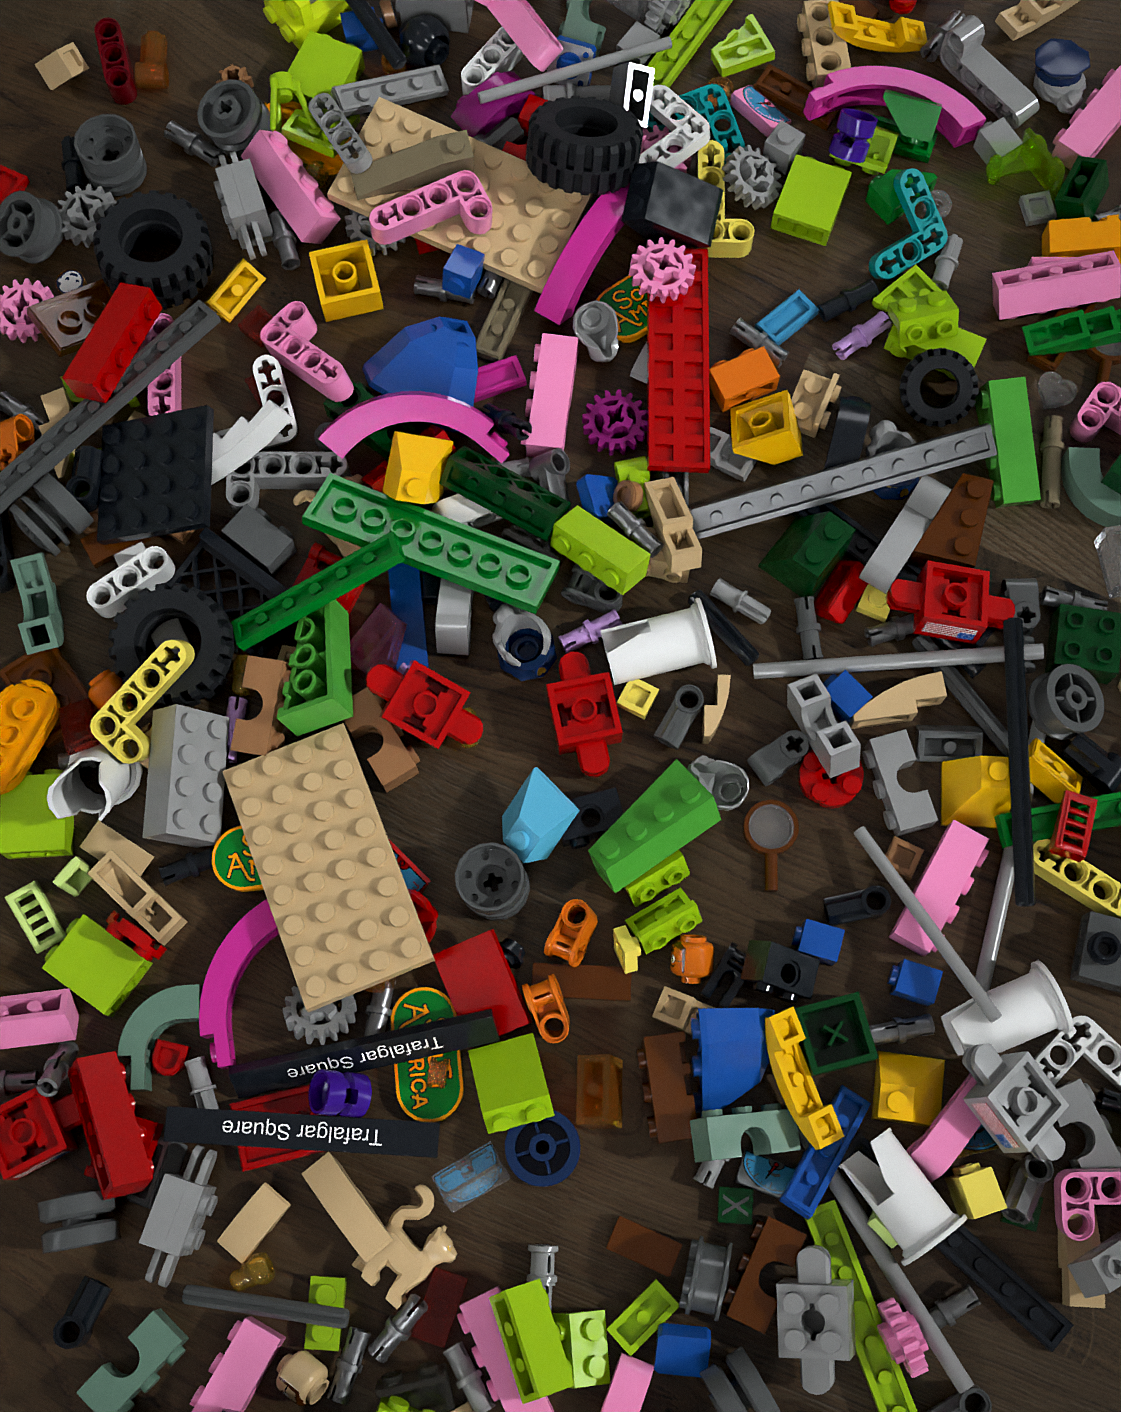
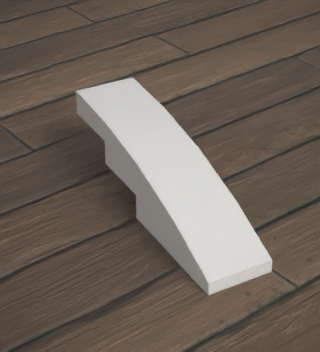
(246, 439)

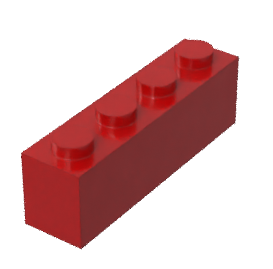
(112, 342)
(110, 1125)

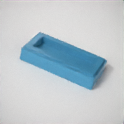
(787, 317)

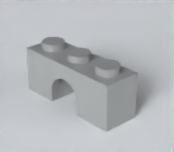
(831, 741)
(904, 810)
(1099, 1147)

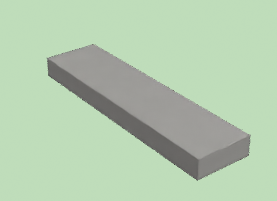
(397, 88)

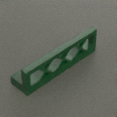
(503, 493)

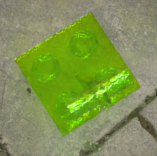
(1030, 156)

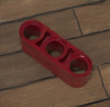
(115, 61)

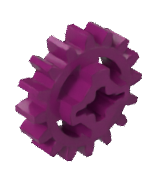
(622, 432)

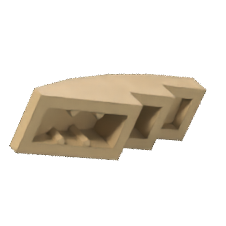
(1030, 15)

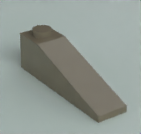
(416, 165)

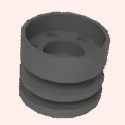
(110, 154)
(51, 515)
(474, 879)

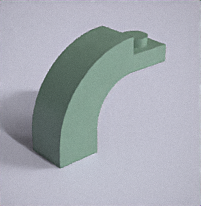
(1083, 485)
(42, 610)
(146, 1025)

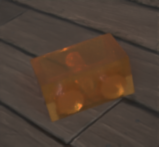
(599, 1091)

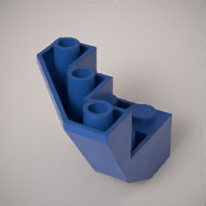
(428, 358)
(729, 1054)

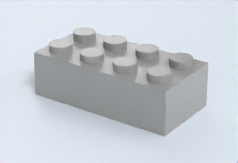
(186, 776)

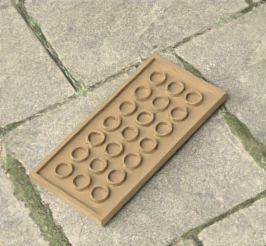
(527, 216)
(327, 867)

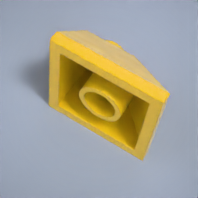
(766, 429)
(416, 468)
(975, 790)
(907, 1088)

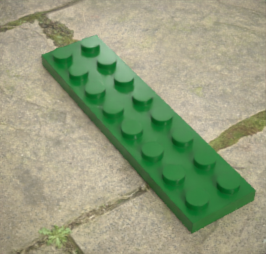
(434, 543)

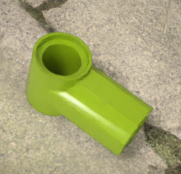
(635, 470)

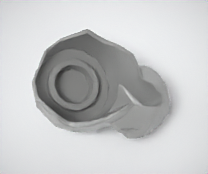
(597, 329)
(722, 779)

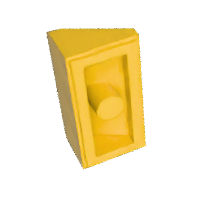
(235, 290)
(1051, 773)

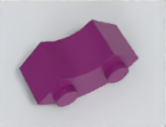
(482, 118)

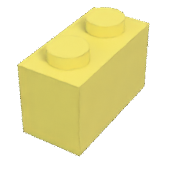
(975, 1191)

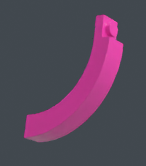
(866, 86)
(581, 256)
(411, 406)
(224, 977)

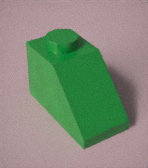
(913, 116)
(883, 198)

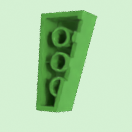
(1014, 468)
(320, 672)
(654, 827)

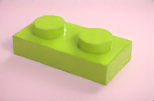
(328, 1292)
(643, 1317)

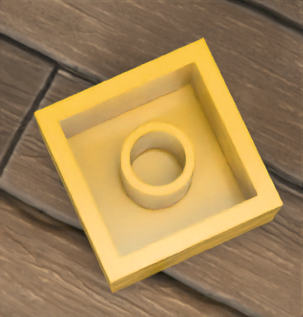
(346, 280)

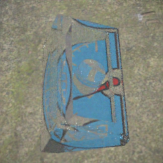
(471, 1177)

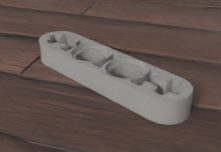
(340, 132)

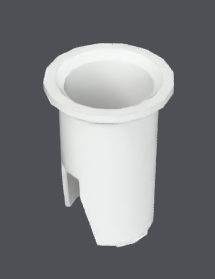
(659, 644)
(118, 780)
(1028, 1009)
(902, 1197)

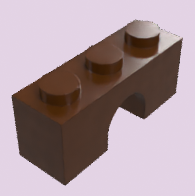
(771, 1243)

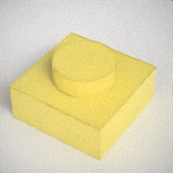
(873, 604)
(637, 697)
(626, 949)

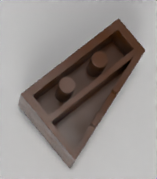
(958, 526)
(667, 1086)

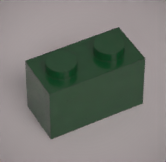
(1082, 188)

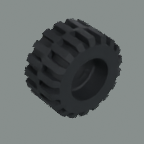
(962, 401)

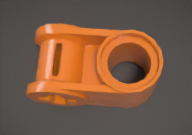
(15, 437)
(571, 935)
(547, 1002)

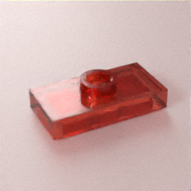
(76, 726)
(443, 1302)

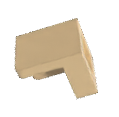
(61, 65)

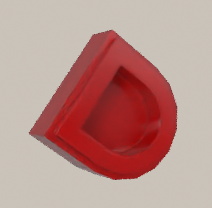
(169, 1057)

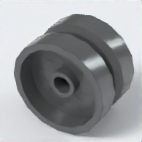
(232, 115)
(79, 1222)
(743, 1392)

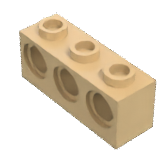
(820, 42)

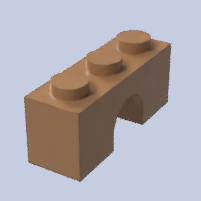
(265, 731)
(393, 762)

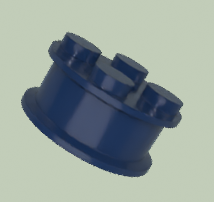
(546, 1168)

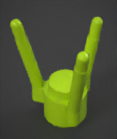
(282, 91)

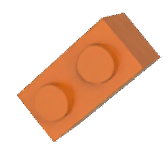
(743, 378)

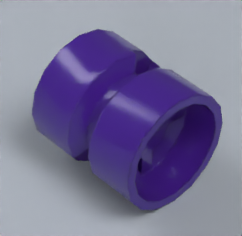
(856, 125)
(340, 1093)

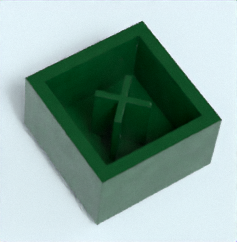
(1085, 639)
(835, 1034)

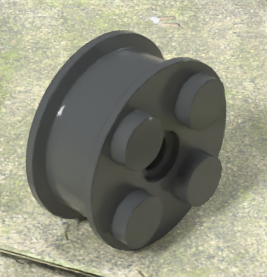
(29, 227)
(1065, 702)
(706, 1277)

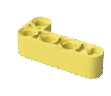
(725, 243)
(146, 696)
(1082, 888)

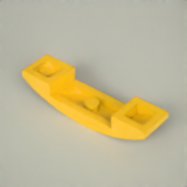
(876, 35)
(795, 1081)

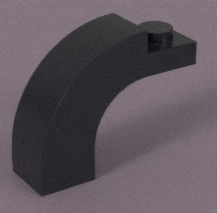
(848, 431)

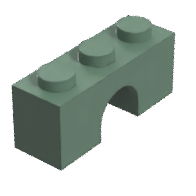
(579, 25)
(720, 1135)
(158, 1343)

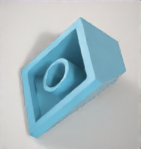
(536, 818)

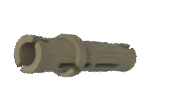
(1052, 450)

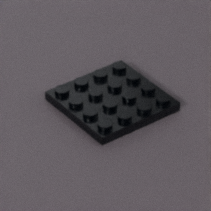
(156, 475)

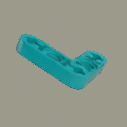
(699, 101)
(921, 227)

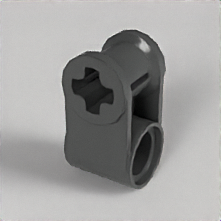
(587, 591)
(1024, 595)
(775, 760)

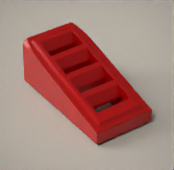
(1065, 849)

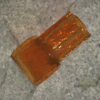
(152, 69)

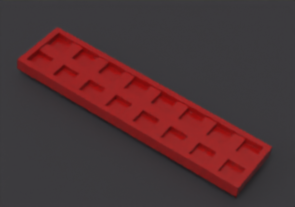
(679, 377)

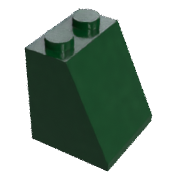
(808, 552)

